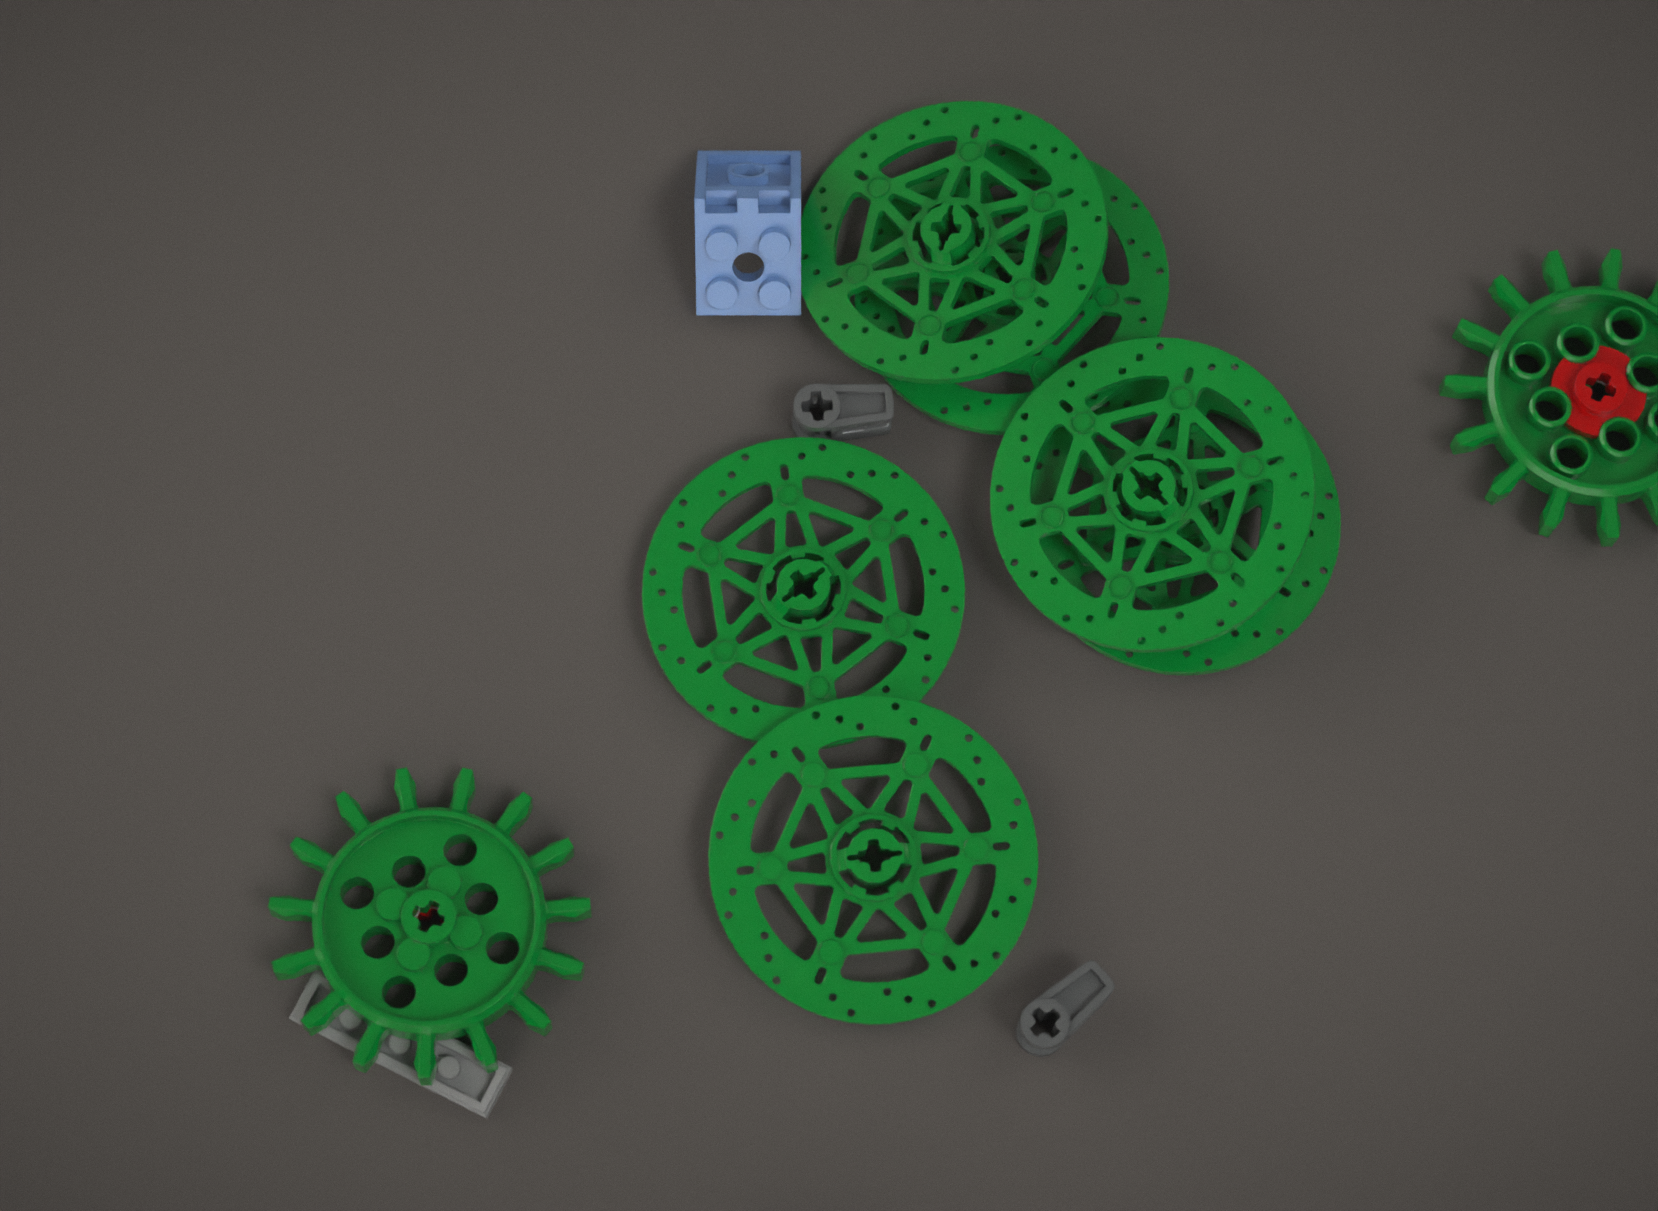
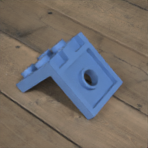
(748, 207)

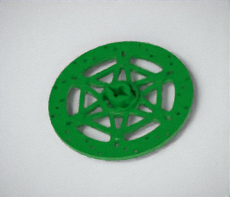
(952, 242)
(1107, 299)
(1151, 518)
(804, 566)
(1280, 612)
(770, 868)

